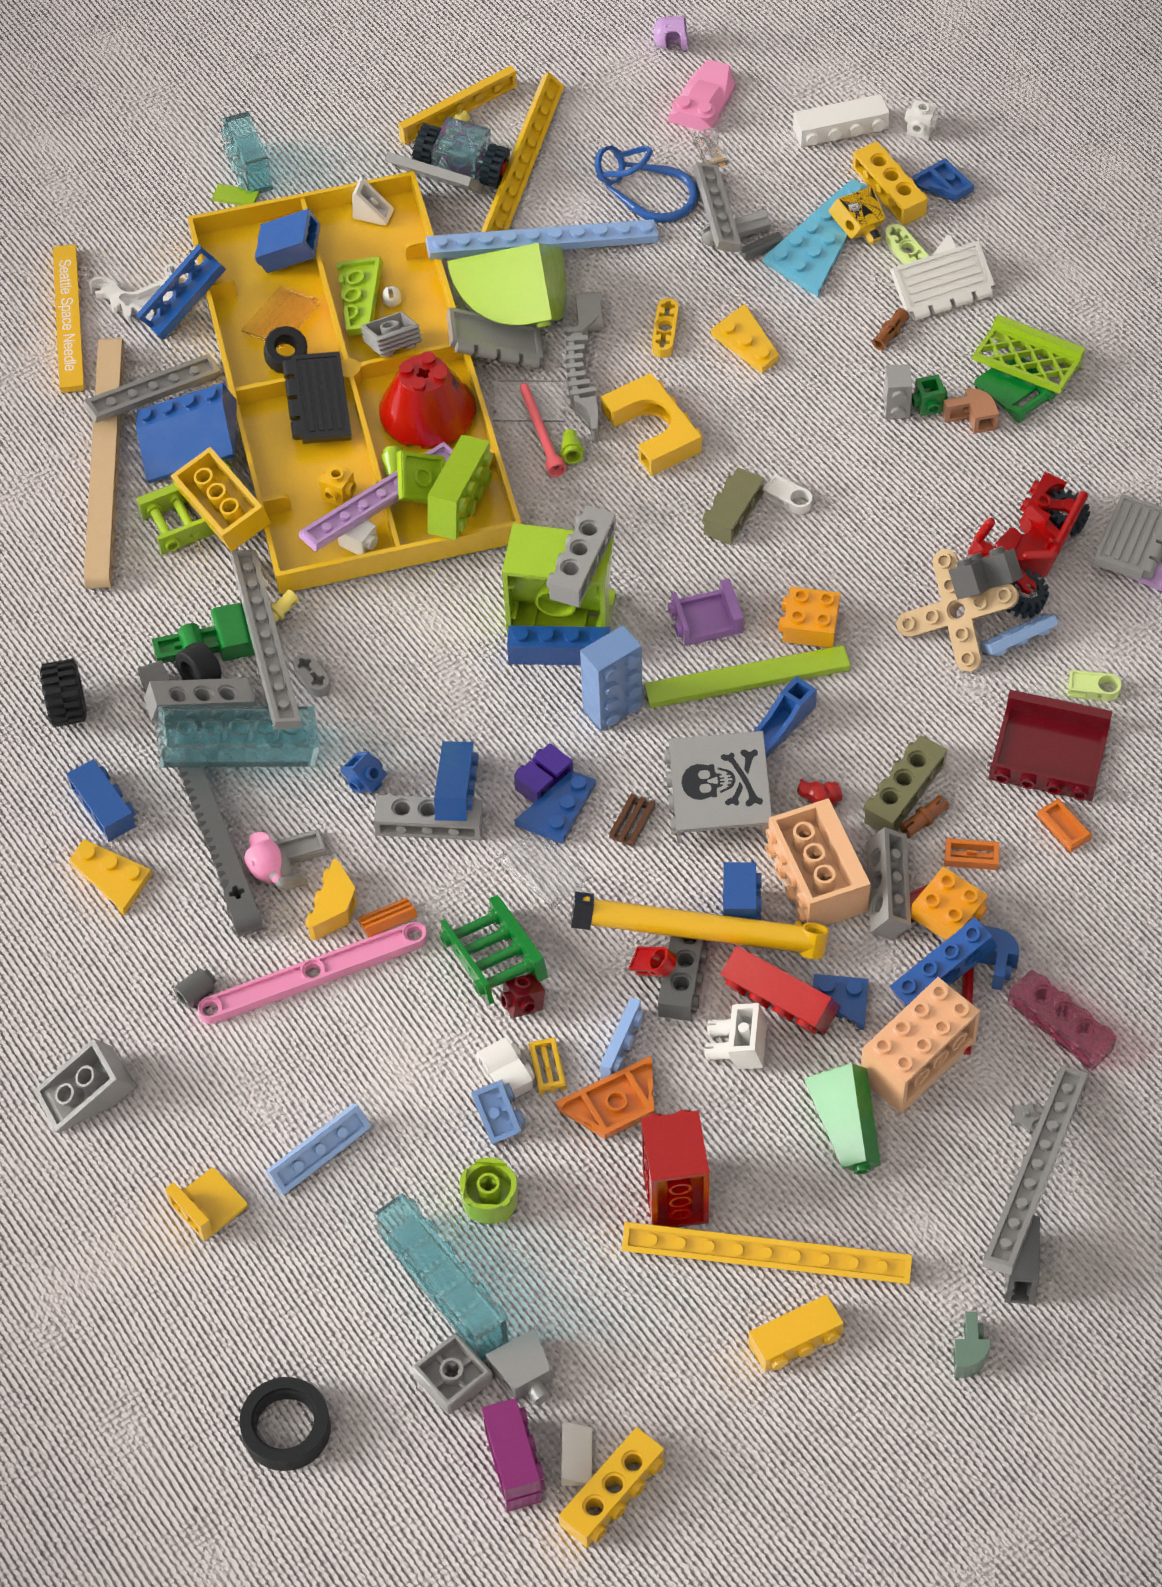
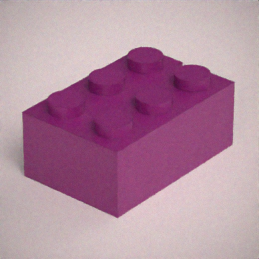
(514, 1454)

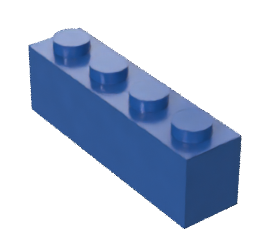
(550, 644)
(455, 781)

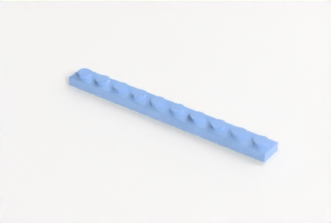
(560, 236)

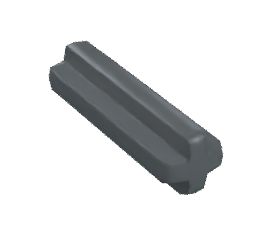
(761, 246)

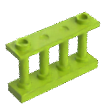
(166, 499)

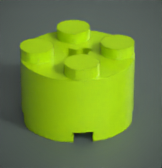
(489, 1191)

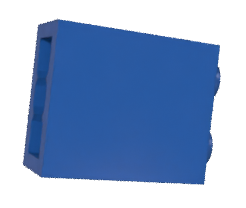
(287, 240)

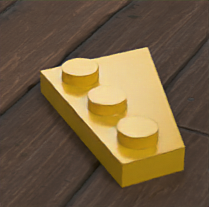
(746, 339)
(111, 873)

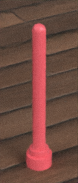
(554, 463)

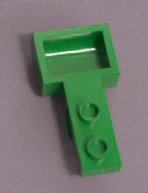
(226, 635)

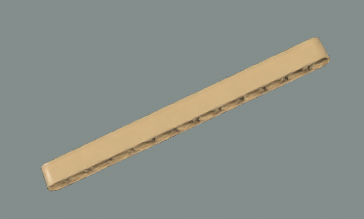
(104, 472)

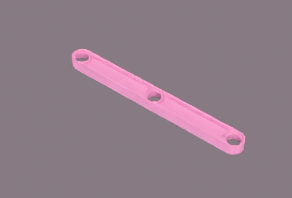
(294, 978)

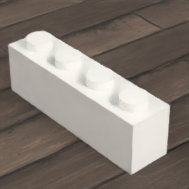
(841, 120)

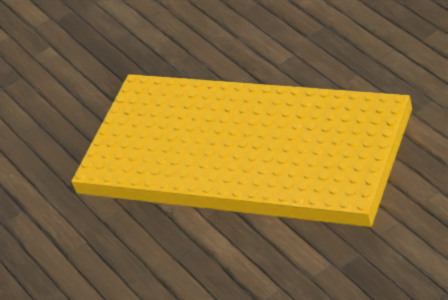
(285, 469)

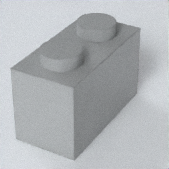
(897, 391)

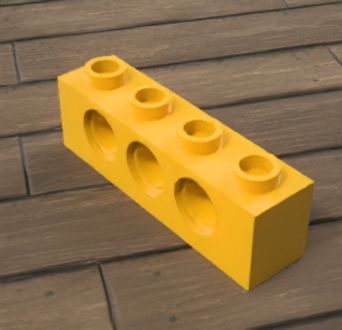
(890, 183)
(634, 1449)

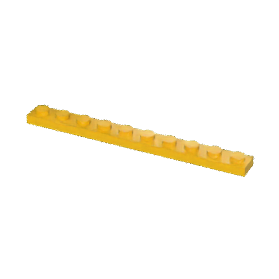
(524, 154)
(767, 1252)

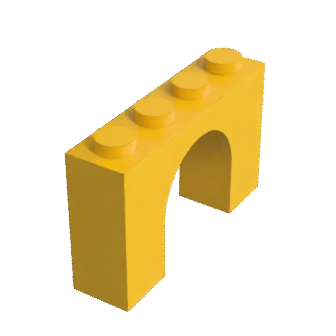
(649, 397)

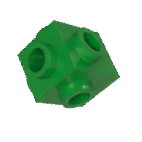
(929, 395)

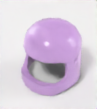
(671, 31)

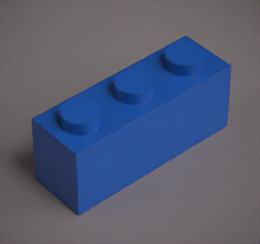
(102, 799)

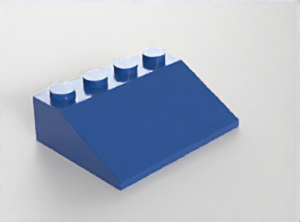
(185, 427)

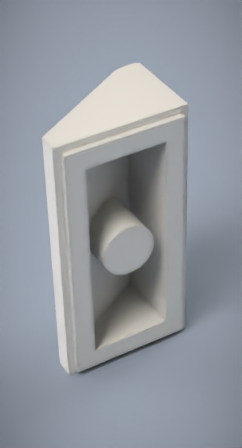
(576, 1454)

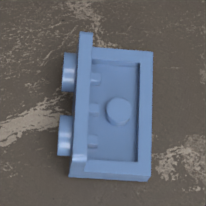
(497, 1111)

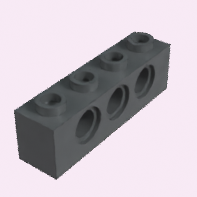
(678, 1003)

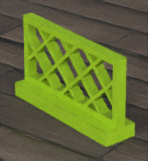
(1033, 343)

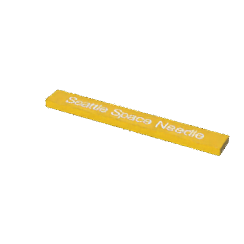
(68, 319)

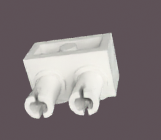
(746, 1037)

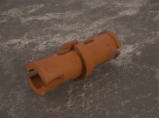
(890, 329)
(924, 816)

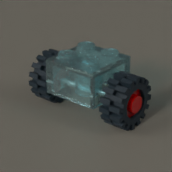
(462, 149)

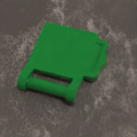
(1011, 390)

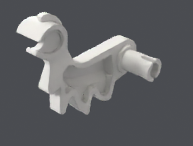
(130, 301)

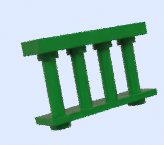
(509, 931)

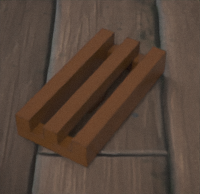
(649, 807)

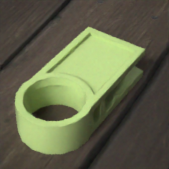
(1086, 685)

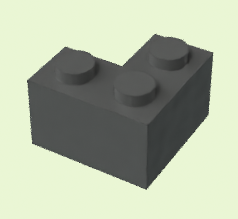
(980, 573)

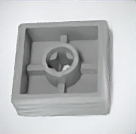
(391, 334)
(457, 1357)

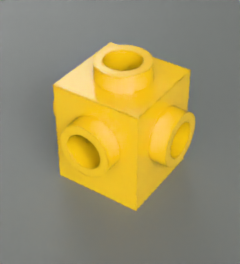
(337, 485)

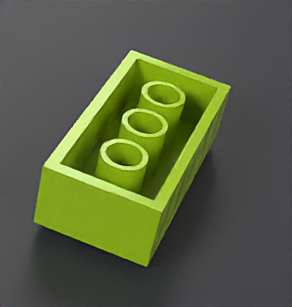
(459, 487)

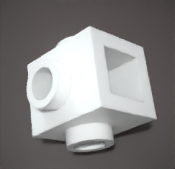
(921, 119)

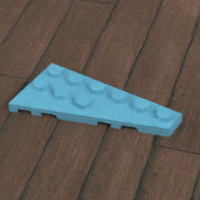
(813, 246)

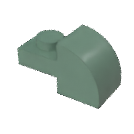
(972, 1351)

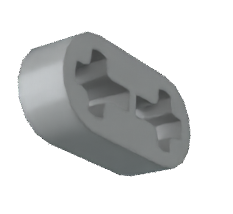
(307, 678)

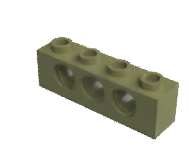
(922, 753)

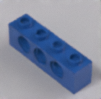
(947, 961)

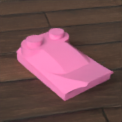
(704, 96)

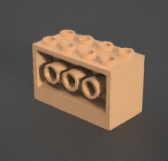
(817, 864)
(920, 1044)

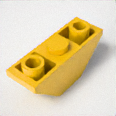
(332, 903)

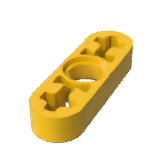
(661, 319)

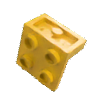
(206, 1203)

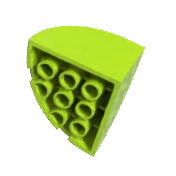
(514, 284)

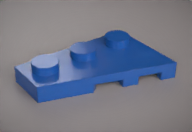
(558, 808)

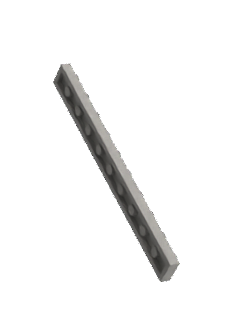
(265, 640)
(1035, 1171)

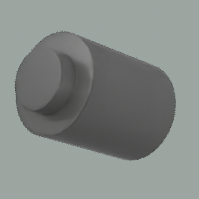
(195, 987)

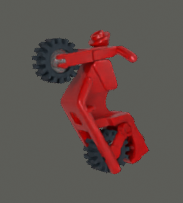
(1046, 525)

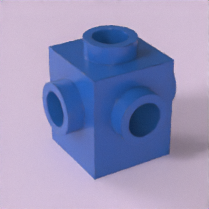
(364, 772)

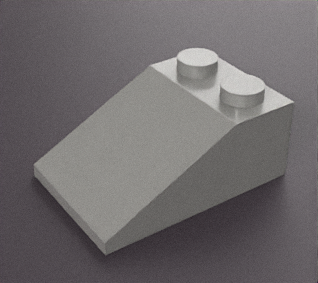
(84, 1086)

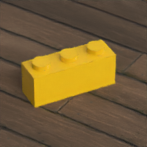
(796, 1333)

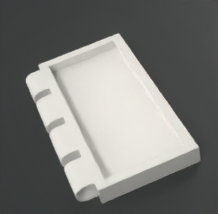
(943, 278)

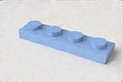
(318, 1149)

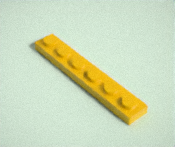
(465, 100)

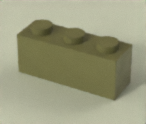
(733, 506)

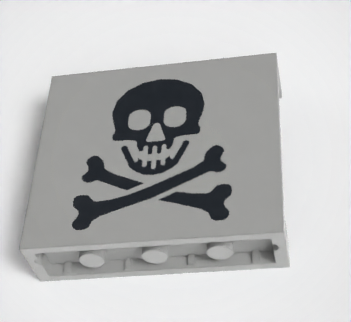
(718, 782)

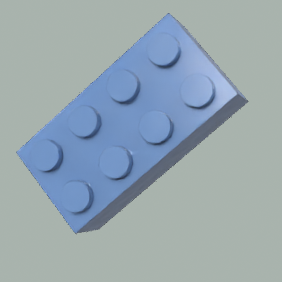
(612, 678)

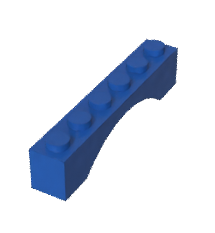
(787, 712)

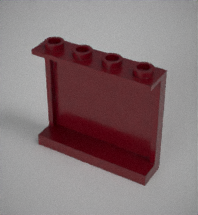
(1050, 745)

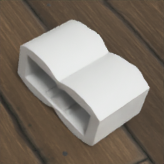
(503, 1062)

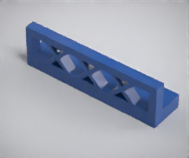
(184, 294)

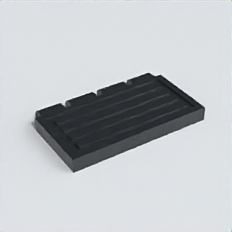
(317, 398)

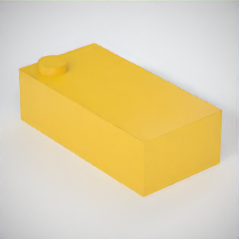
(221, 499)

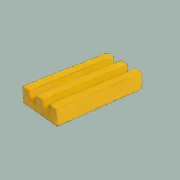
(551, 1085)

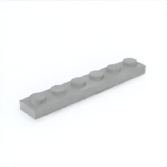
(717, 207)
(151, 388)

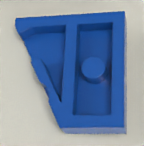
(943, 181)
(848, 993)

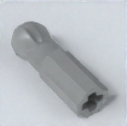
(745, 225)

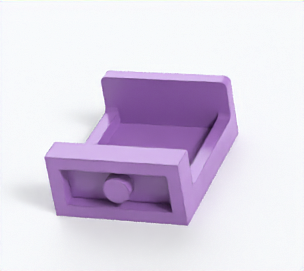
(707, 615)

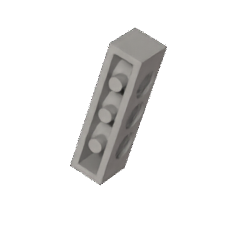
(582, 556)
(198, 694)
(416, 823)
(889, 883)

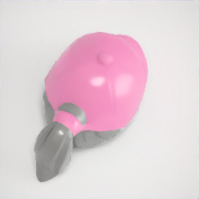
(270, 863)

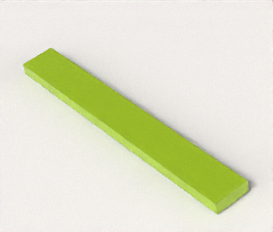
(746, 676)

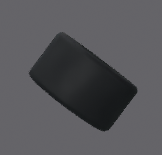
(280, 336)
(198, 663)

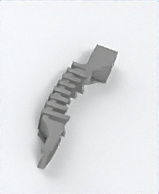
(582, 396)

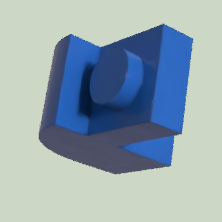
(1003, 957)

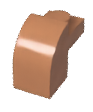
(975, 406)

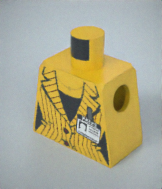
(859, 215)

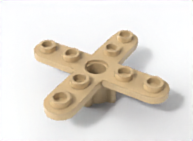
(944, 613)

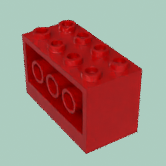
(675, 1169)

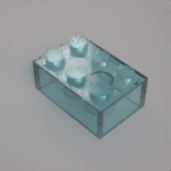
(246, 153)

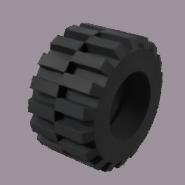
(63, 692)

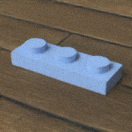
(1019, 634)
(622, 1038)

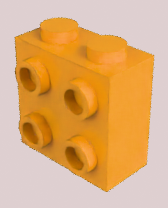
(810, 617)
(948, 904)

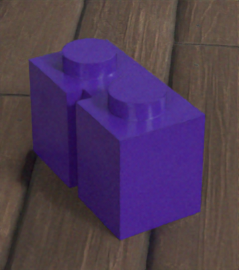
(543, 773)

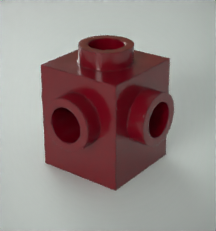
(522, 995)

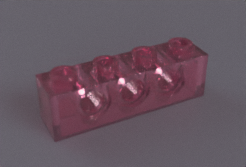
(1066, 1033)

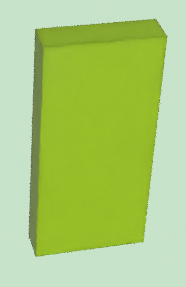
(233, 195)

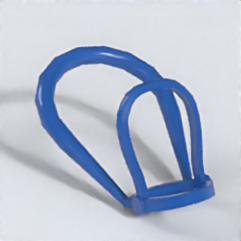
(634, 167)

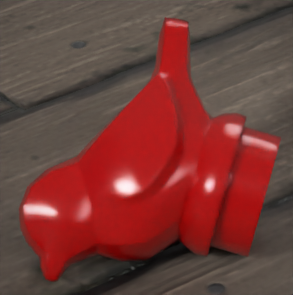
(816, 791)

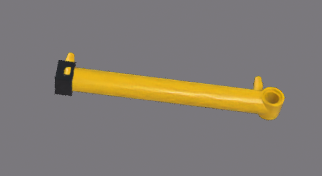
(805, 939)

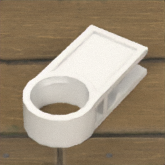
(784, 491)

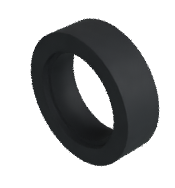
(273, 1391)

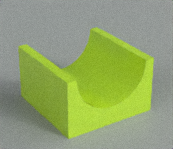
(525, 573)

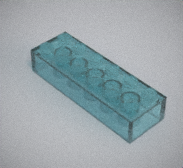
(233, 738)
(442, 1276)

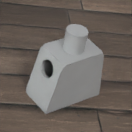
(522, 1367)

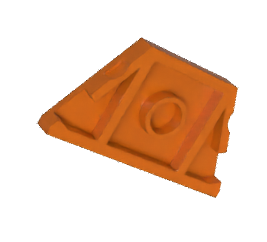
(613, 1101)

